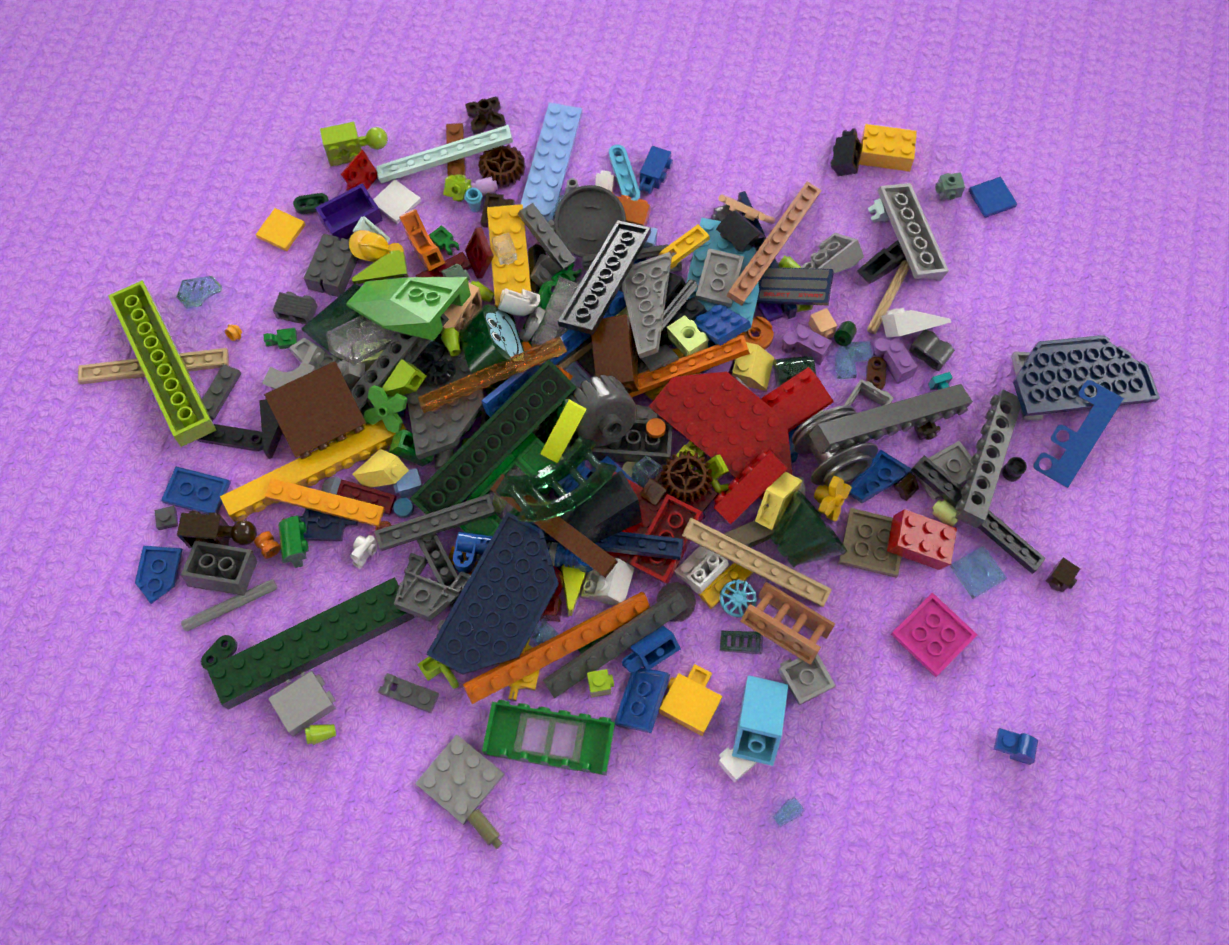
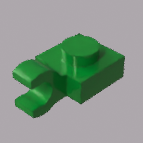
(284, 339)

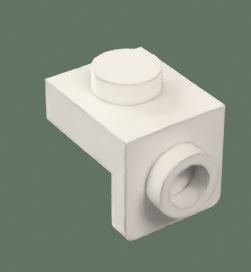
(605, 180)

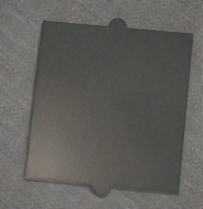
(661, 359)

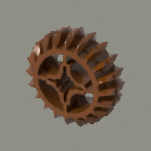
(512, 166)
(694, 477)

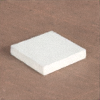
(396, 201)

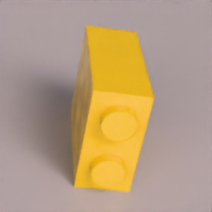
(689, 704)

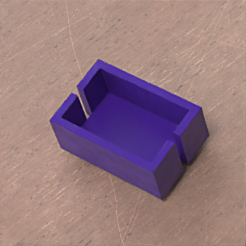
(344, 211)

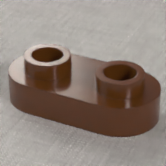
(876, 372)

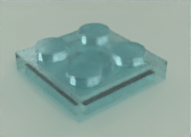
(978, 572)

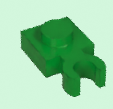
(443, 238)
(569, 274)

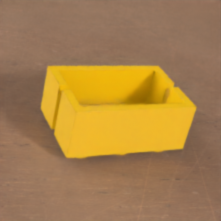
(887, 147)

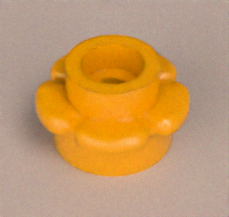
(233, 332)

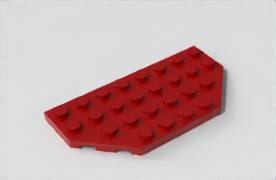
(723, 419)

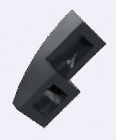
(429, 355)

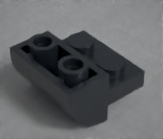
(739, 232)

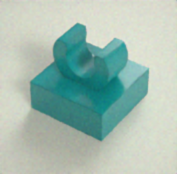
(940, 381)

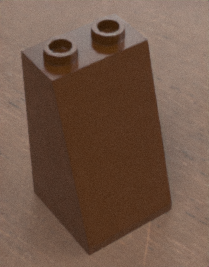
(616, 351)

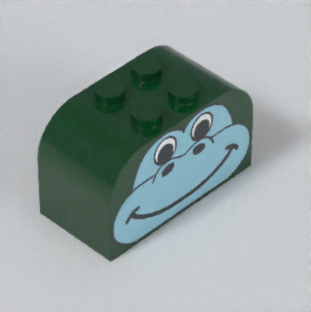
(490, 339)

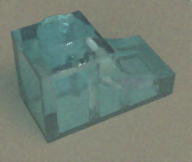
(197, 290)

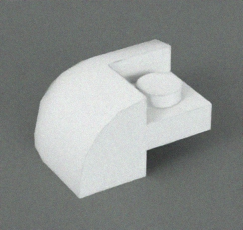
(518, 303)

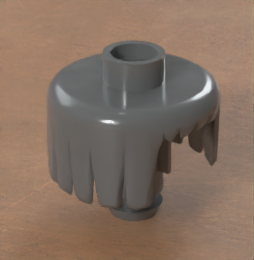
(608, 410)

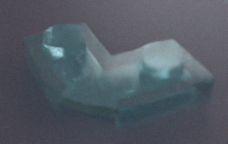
(848, 355)

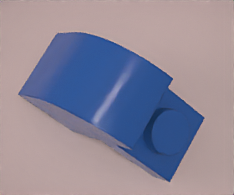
(1019, 746)

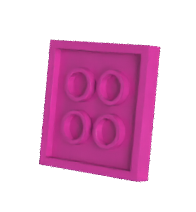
(934, 634)

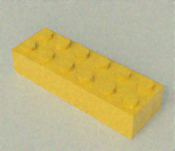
(514, 275)

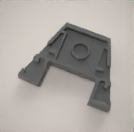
(424, 596)

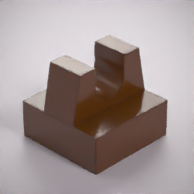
(653, 491)

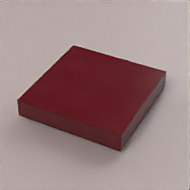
(479, 253)

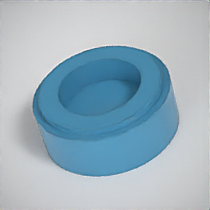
(403, 507)

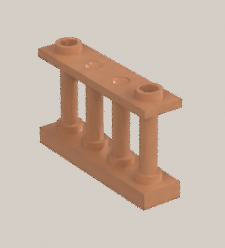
(781, 634)

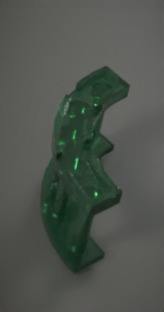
(550, 476)

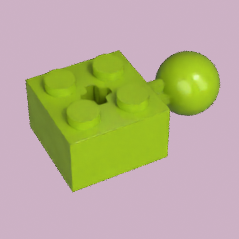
(344, 144)

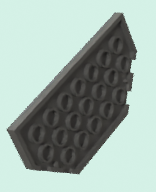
(443, 427)

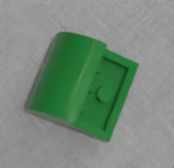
(292, 540)

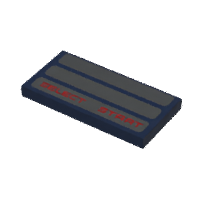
(795, 286)

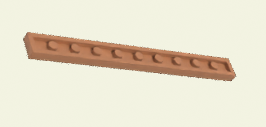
(773, 243)

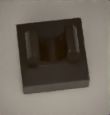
(907, 486)

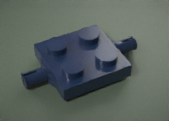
(324, 526)

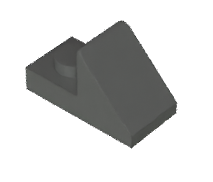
(544, 269)

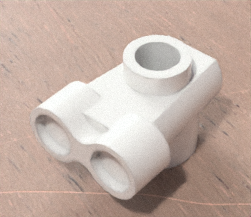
(363, 548)

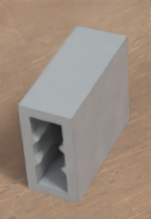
(303, 703)

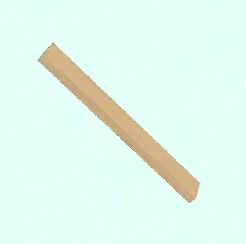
(131, 368)
(756, 562)

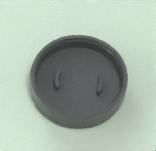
(587, 218)

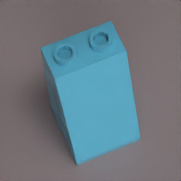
(760, 720)

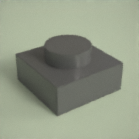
(166, 518)

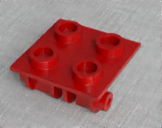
(360, 172)

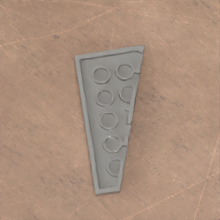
(645, 300)

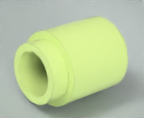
(945, 512)

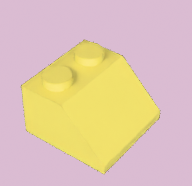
(754, 368)

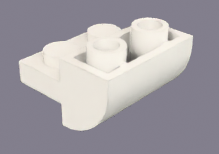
(701, 569)

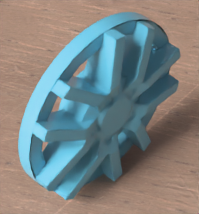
(737, 598)

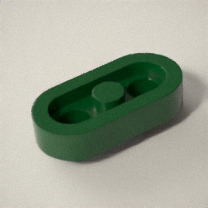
(310, 202)
(218, 652)

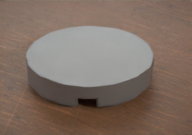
(532, 324)

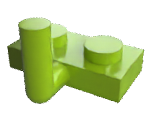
(719, 469)
(432, 667)

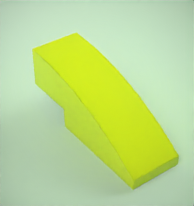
(563, 431)

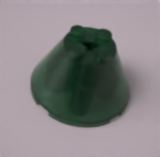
(804, 534)

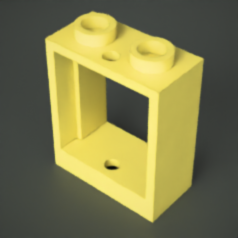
(777, 498)

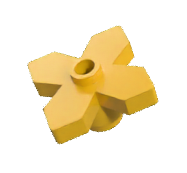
(832, 497)

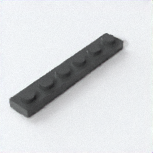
(434, 522)

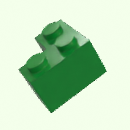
(404, 447)

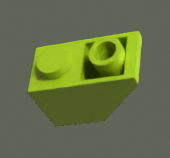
(404, 379)

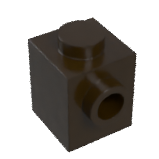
(1063, 575)

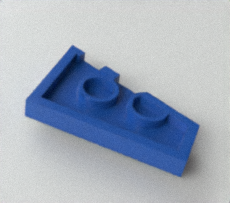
(879, 476)

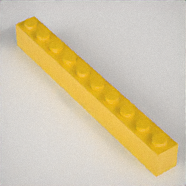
(308, 471)

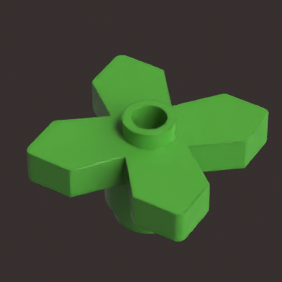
(385, 408)

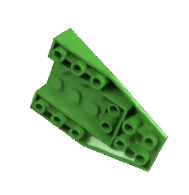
(410, 303)

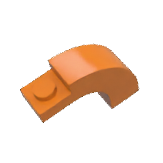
(422, 244)

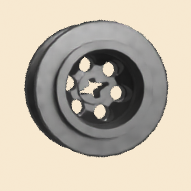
(843, 463)

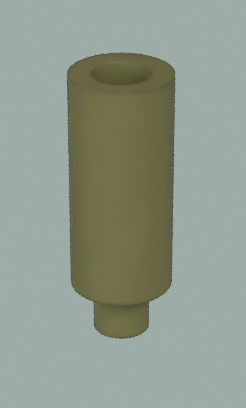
(485, 828)

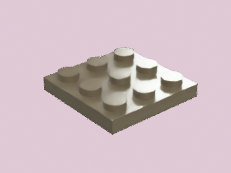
(867, 543)

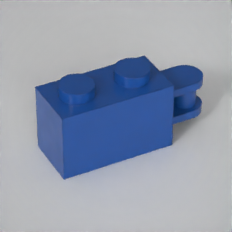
(654, 169)
(651, 650)

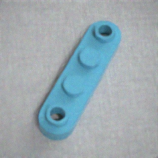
(623, 172)

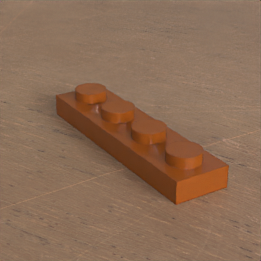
(454, 133)

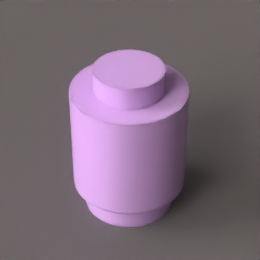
(485, 185)

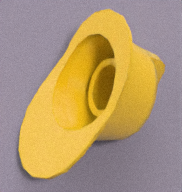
(368, 245)

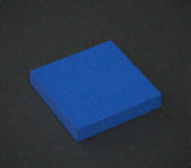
(992, 197)

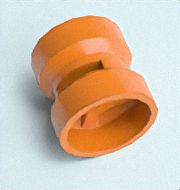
(266, 543)

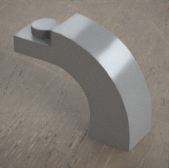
(311, 361)

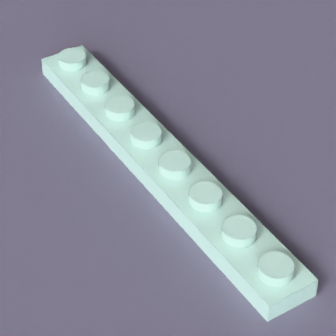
(444, 154)

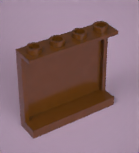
(316, 410)

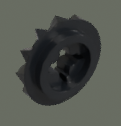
(439, 378)

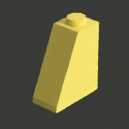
(380, 470)

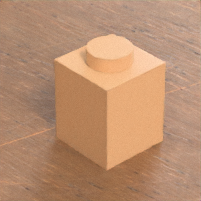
(823, 323)

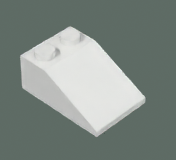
(902, 322)

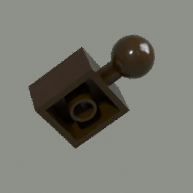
(213, 529)

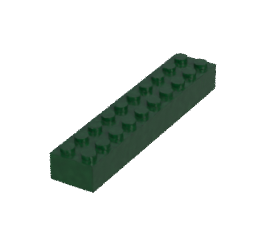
(495, 439)
(307, 644)

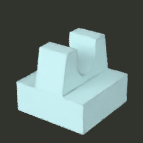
(881, 213)

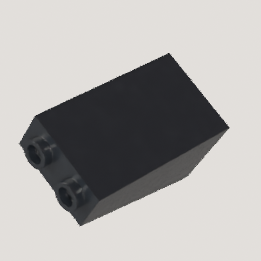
(607, 511)

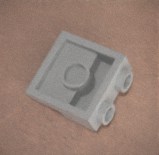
(806, 680)

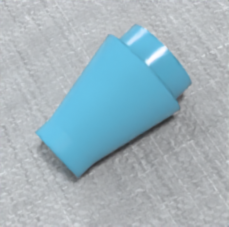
(473, 198)

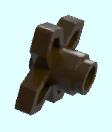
(485, 113)

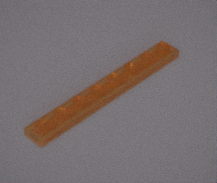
(492, 374)

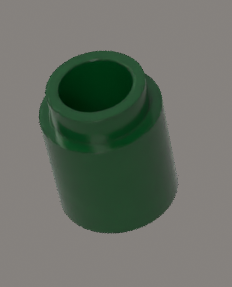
(845, 333)

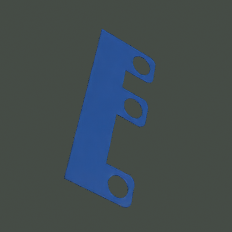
(1082, 441)

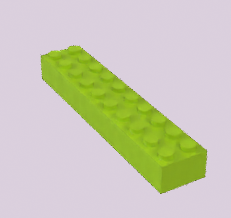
(162, 364)

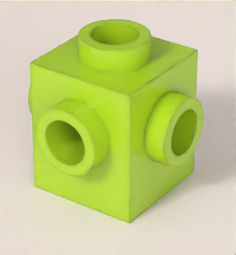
(456, 187)

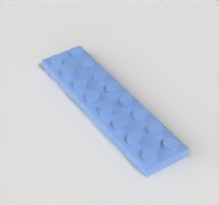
(551, 158)

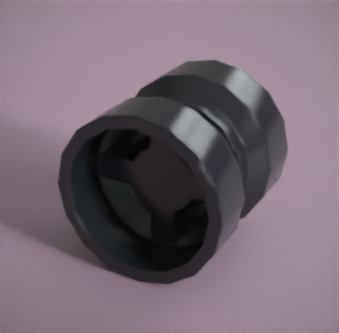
(1014, 469)

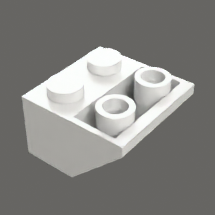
(610, 589)

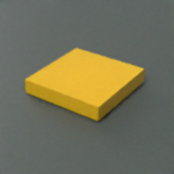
(280, 229)

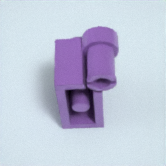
(807, 343)
(896, 357)

